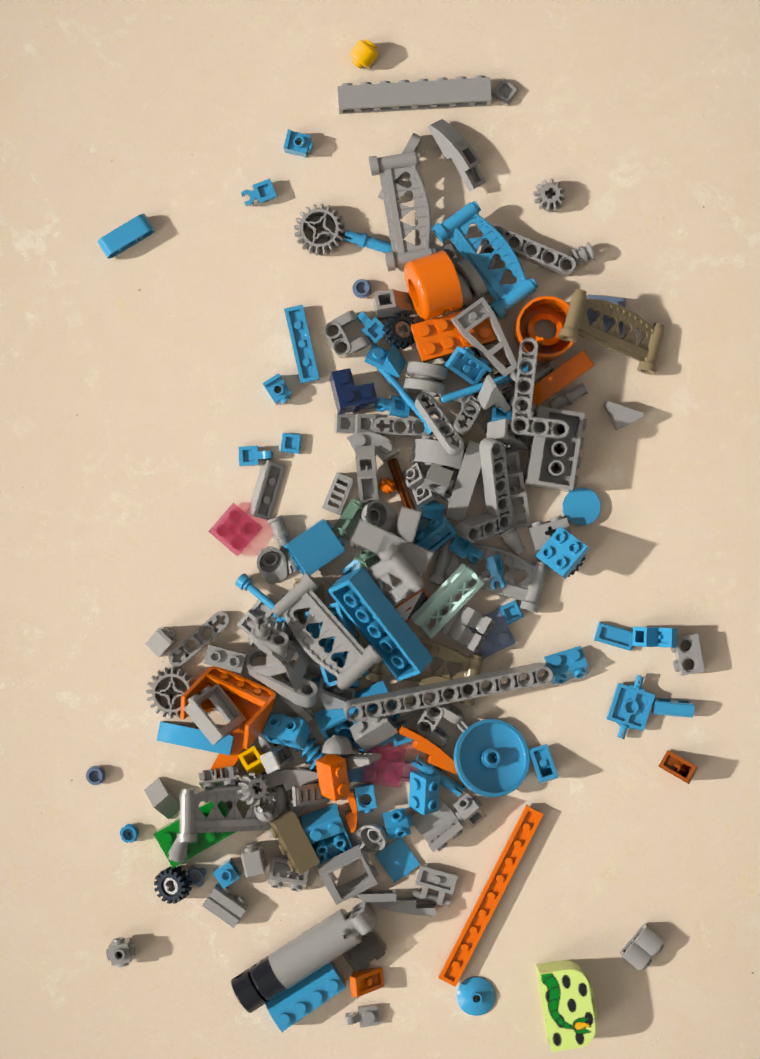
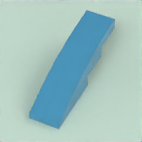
(192, 738)

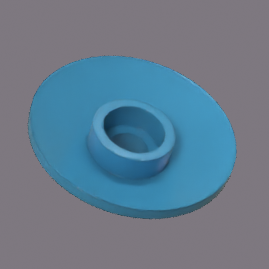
(475, 986)

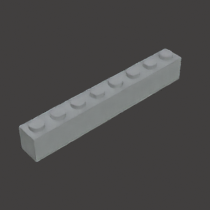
(414, 95)

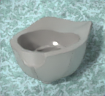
(380, 515)
(272, 564)
(339, 745)
(370, 837)

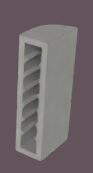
(407, 524)

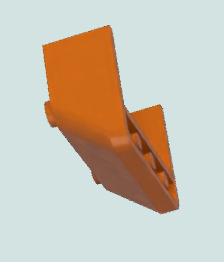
(249, 697)

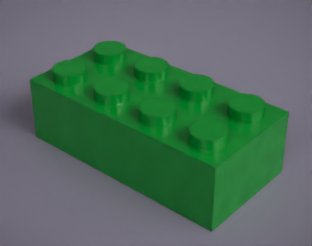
(167, 835)

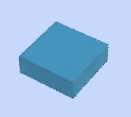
(291, 443)
(511, 612)

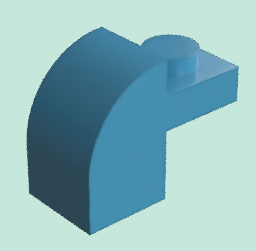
(654, 637)

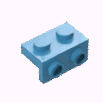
(467, 366)
(435, 534)
(567, 665)
(424, 792)

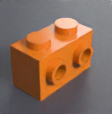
(333, 777)

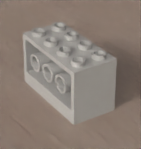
(542, 454)

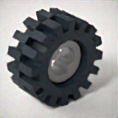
(391, 330)
(180, 882)

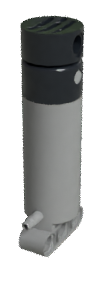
(303, 956)

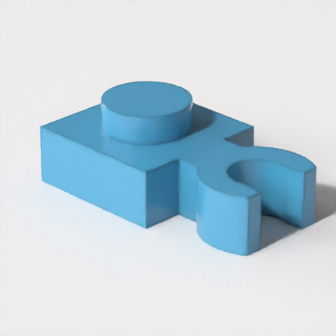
(262, 192)

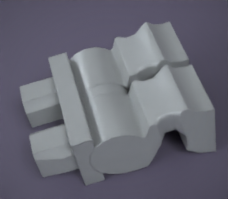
(459, 626)

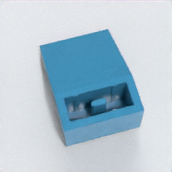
(326, 832)

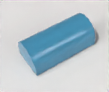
(673, 707)

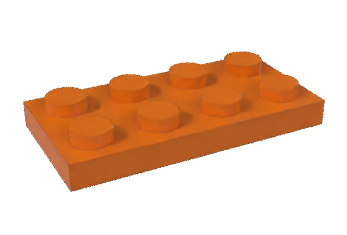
(440, 337)

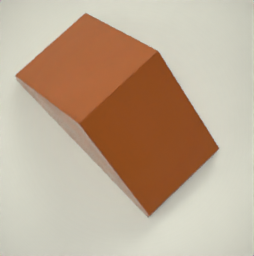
(678, 767)

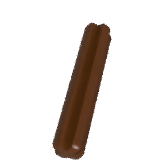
(400, 483)

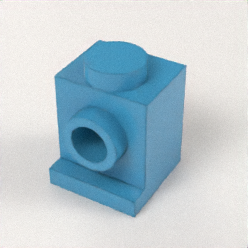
(299, 150)
(272, 383)

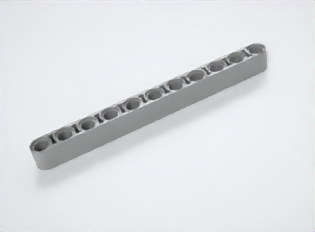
(439, 688)

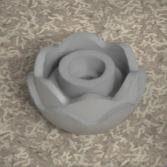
(266, 812)

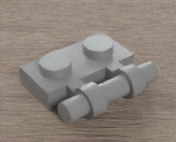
(437, 880)

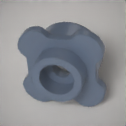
(200, 872)

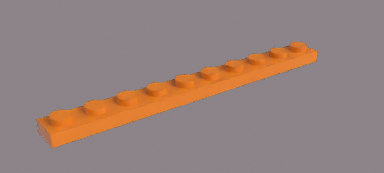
(490, 895)

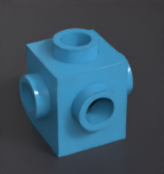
(397, 823)

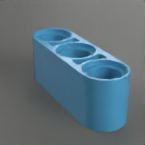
(126, 236)

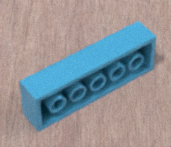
(380, 624)

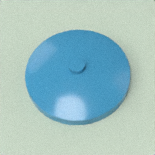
(491, 758)

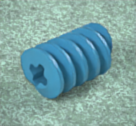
(311, 752)

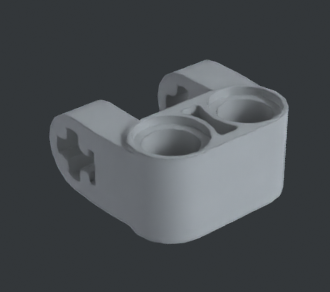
(340, 322)
(433, 717)

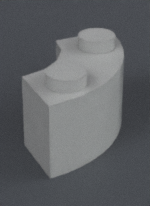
(383, 447)
(431, 451)

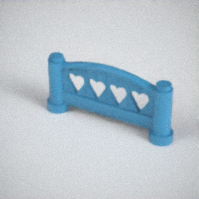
(505, 295)

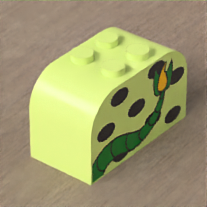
(566, 1005)

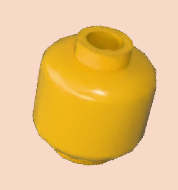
(364, 53)

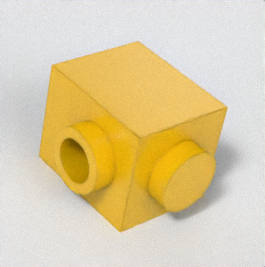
(251, 761)

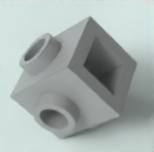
(469, 810)
(124, 946)

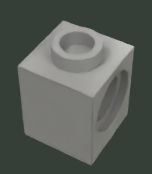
(438, 479)

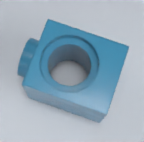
(365, 789)
(227, 873)

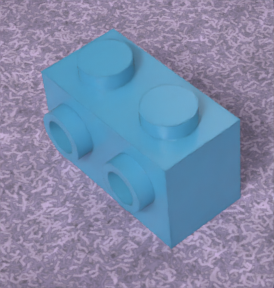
(286, 730)

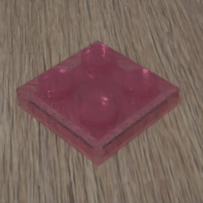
(235, 529)
(388, 769)

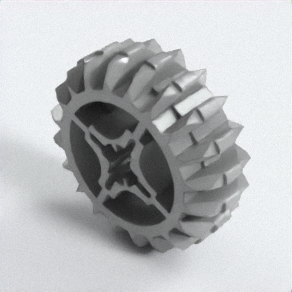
(325, 214)
(162, 692)

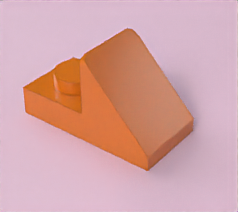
(366, 981)

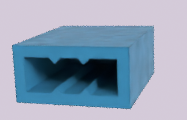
(314, 547)

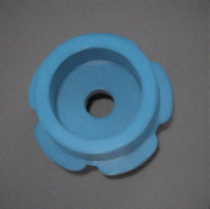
(124, 833)

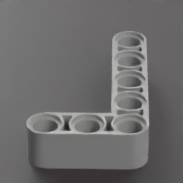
(538, 258)
(519, 395)
(497, 495)

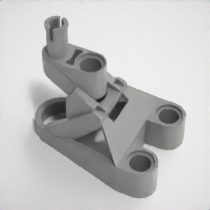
(279, 653)

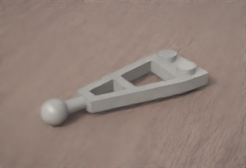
(473, 316)

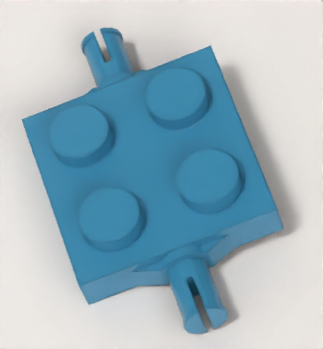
(630, 707)

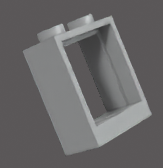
(223, 705)
(353, 887)

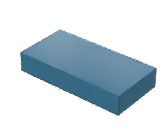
(614, 636)

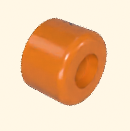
(433, 285)
(538, 309)

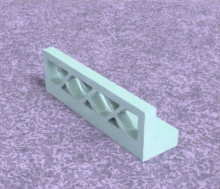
(444, 597)

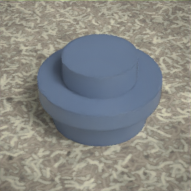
(362, 288)
(95, 775)

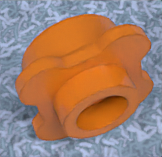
(387, 485)

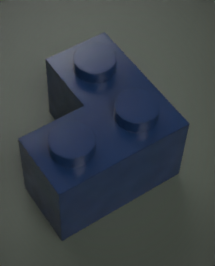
(351, 397)

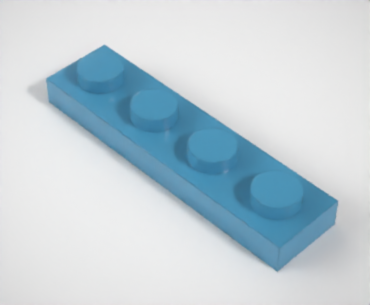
(301, 344)

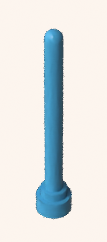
(476, 388)
(405, 396)
(244, 583)

